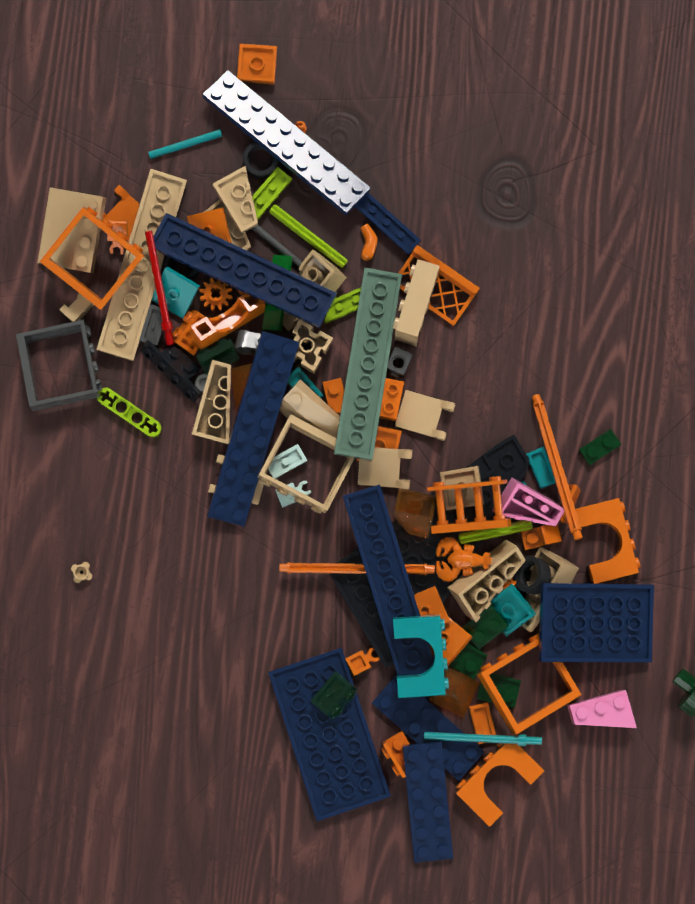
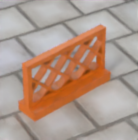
(450, 275)

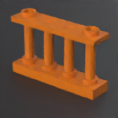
(461, 522)

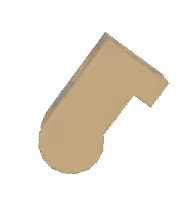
(77, 309)

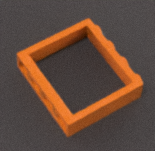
(106, 226)
(501, 706)

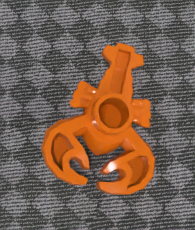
(458, 559)

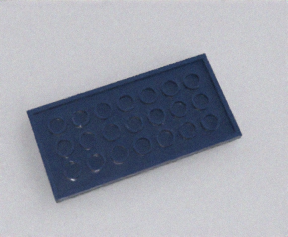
(335, 753)

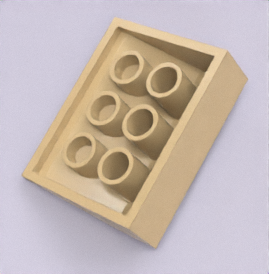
(81, 245)

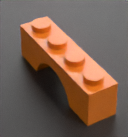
(212, 329)

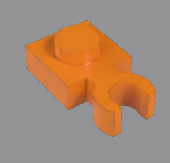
(118, 226)
(360, 662)

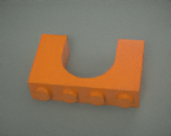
(624, 561)
(472, 789)

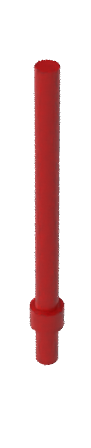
(166, 324)

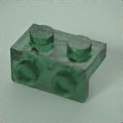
(223, 352)

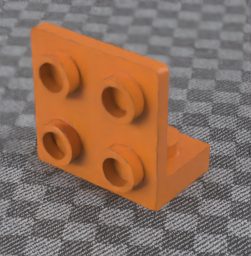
(394, 750)

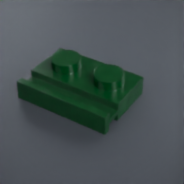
(487, 627)
(469, 661)
(506, 687)

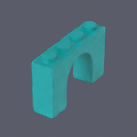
(432, 681)

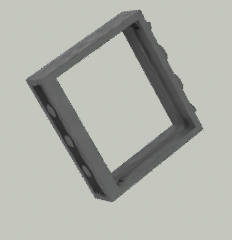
(48, 333)

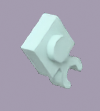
(288, 500)

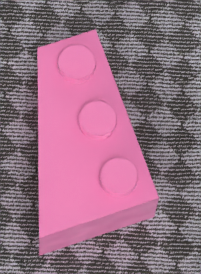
(527, 504)
(604, 710)

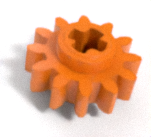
(208, 296)

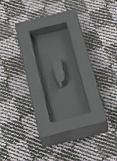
(152, 327)

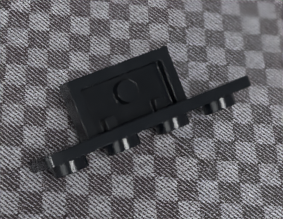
(175, 367)

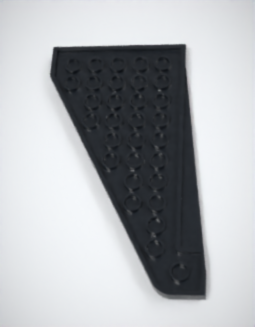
(503, 460)

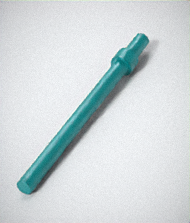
(521, 739)

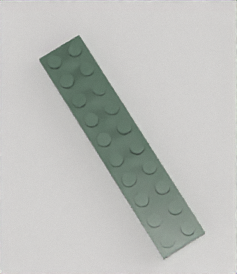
(368, 364)

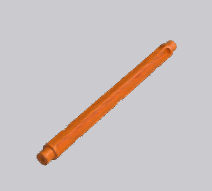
(557, 469)
(347, 568)

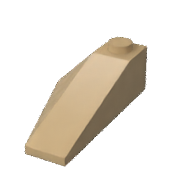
(310, 408)

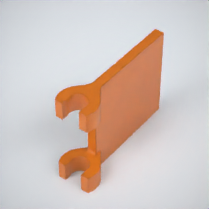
(124, 210)

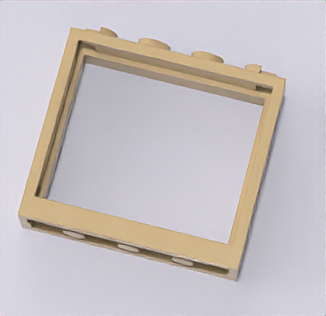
(284, 489)

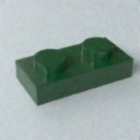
(599, 447)

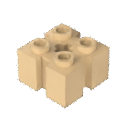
(319, 343)

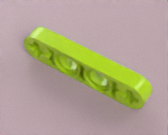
(127, 415)

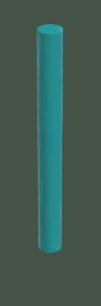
(184, 144)

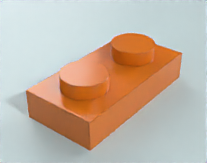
(334, 394)

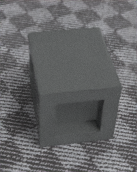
(402, 355)

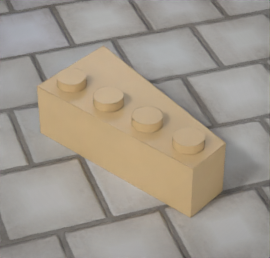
(416, 302)
(214, 408)
(477, 590)

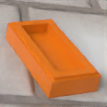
(482, 719)

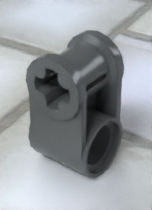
(247, 342)

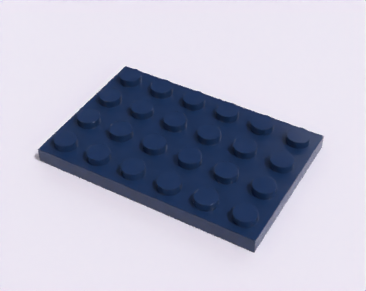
(596, 622)

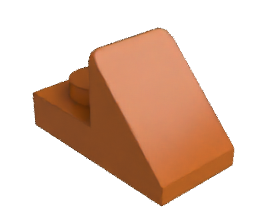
(540, 536)

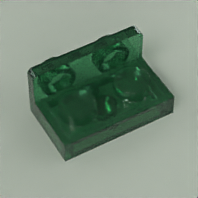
(334, 695)

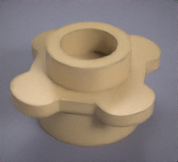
(82, 567)

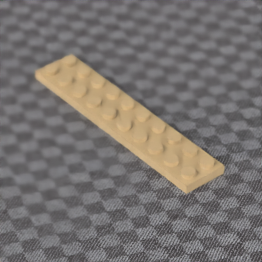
(132, 299)

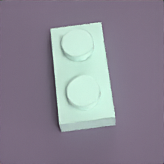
(287, 461)

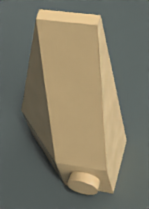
(320, 271)
(561, 572)

